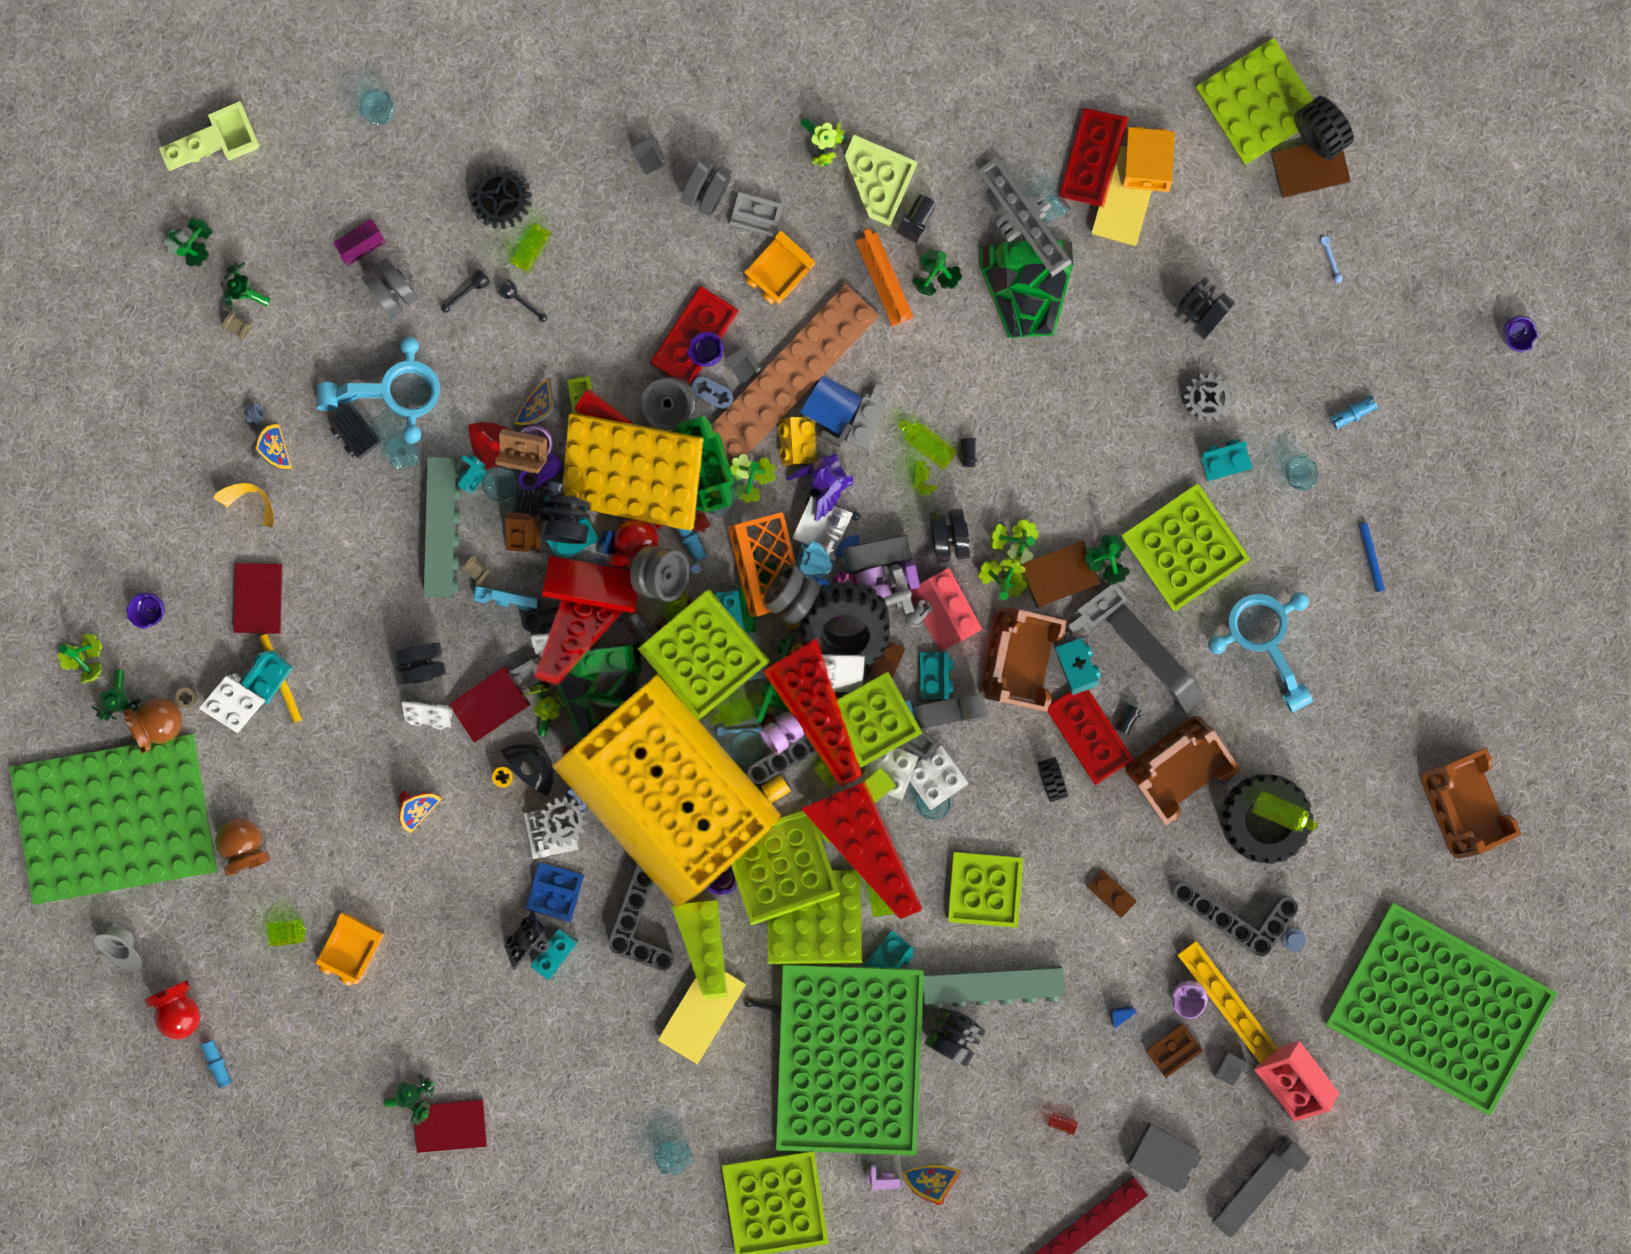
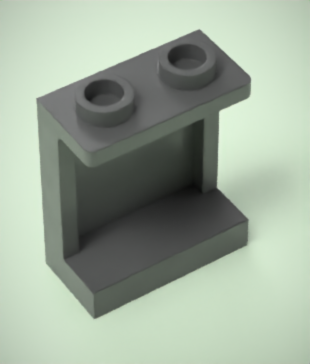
(1164, 1158)

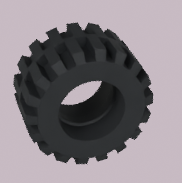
(1324, 127)

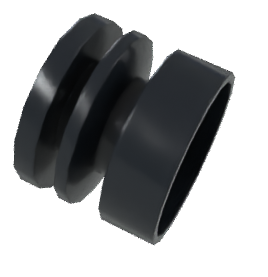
(1204, 308)
(564, 520)
(955, 1036)

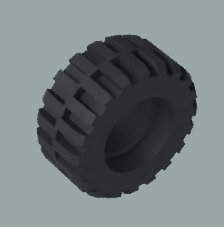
(852, 600)
(1234, 819)

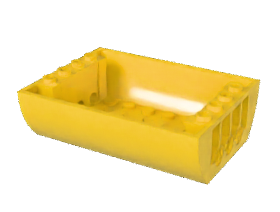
(647, 810)

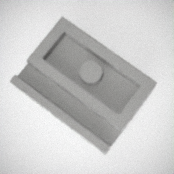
(756, 214)

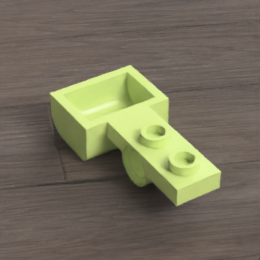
(229, 132)

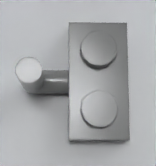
(902, 593)

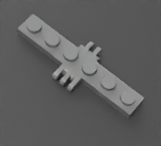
(1024, 216)

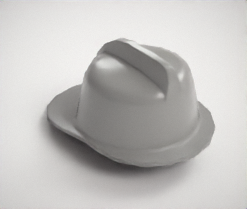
(118, 946)

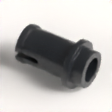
(968, 452)
(1128, 719)

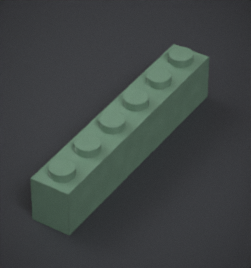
(441, 527)
(993, 985)

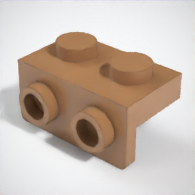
(522, 451)

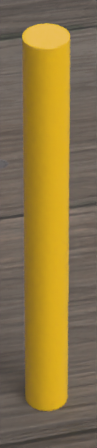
(285, 690)

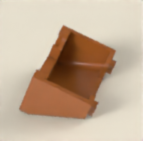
(1019, 658)
(1180, 766)
(1467, 805)

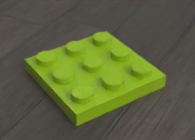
(877, 719)
(985, 889)

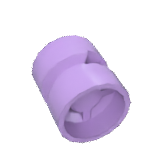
(875, 578)
(782, 732)

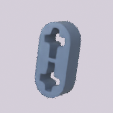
(715, 387)

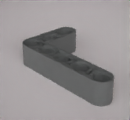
(1157, 658)
(950, 711)
(790, 758)
(1233, 921)
(628, 933)
(1260, 1184)

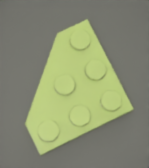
(879, 177)

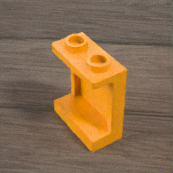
(1149, 159)
(779, 269)
(349, 949)

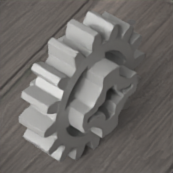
(1217, 406)
(557, 830)

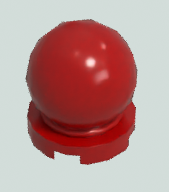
(630, 539)
(175, 1012)

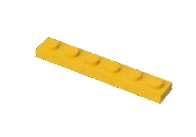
(1227, 1001)

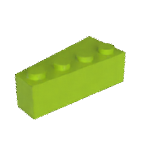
(703, 940)

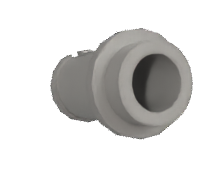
(916, 618)

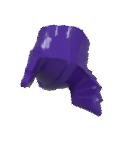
(828, 480)

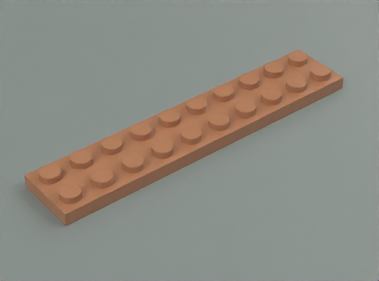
(793, 372)

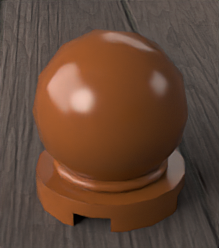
(155, 722)
(240, 845)

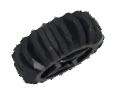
(489, 195)

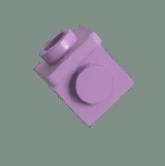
(886, 1181)

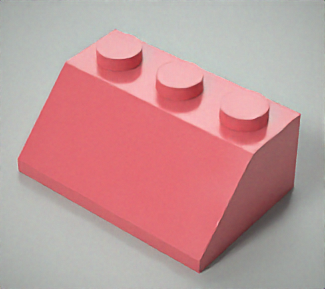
(950, 614)
(1297, 1082)

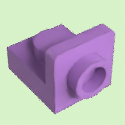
(910, 572)

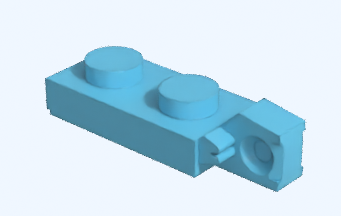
(504, 598)

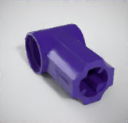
(549, 470)

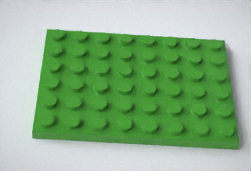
(113, 819)
(1440, 1008)
(849, 1059)

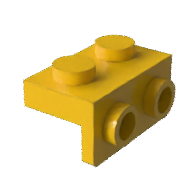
(797, 441)

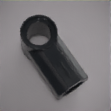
(914, 223)
(546, 619)

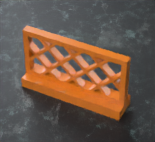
(884, 278)
(747, 564)

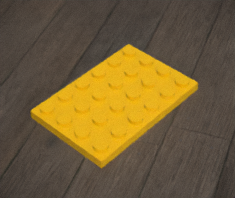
(633, 470)

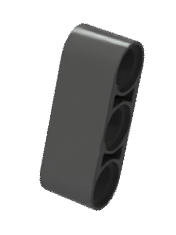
(876, 553)

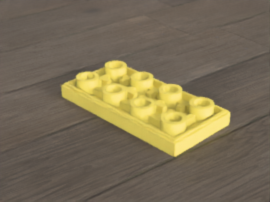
(1123, 209)
(699, 1020)

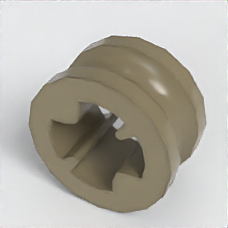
(182, 703)

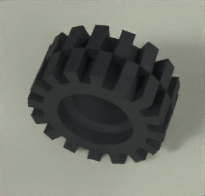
(1052, 779)

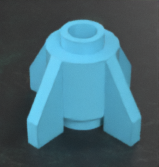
(813, 560)

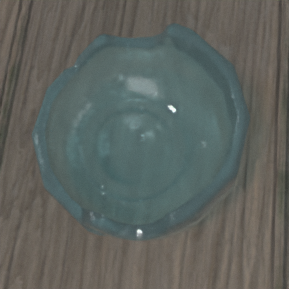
(369, 105)
(1058, 208)
(496, 476)
(1298, 481)
(742, 750)
(936, 813)

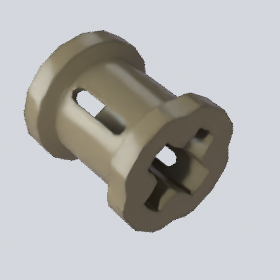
(237, 325)
(476, 570)

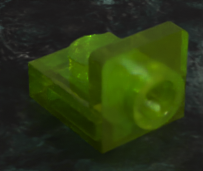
(922, 474)
(286, 932)

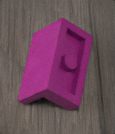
(359, 242)

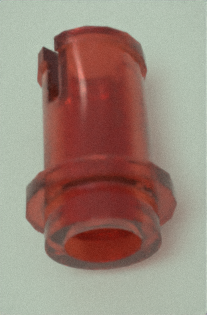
(1063, 1124)

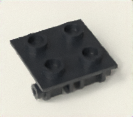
(526, 937)

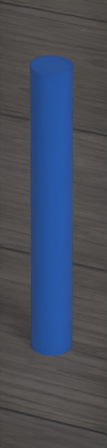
(1371, 556)

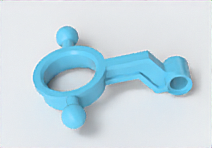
(331, 396)
(1296, 696)

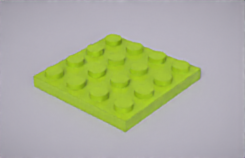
(1256, 100)
(1185, 547)
(703, 654)
(784, 870)
(821, 931)
(775, 1204)

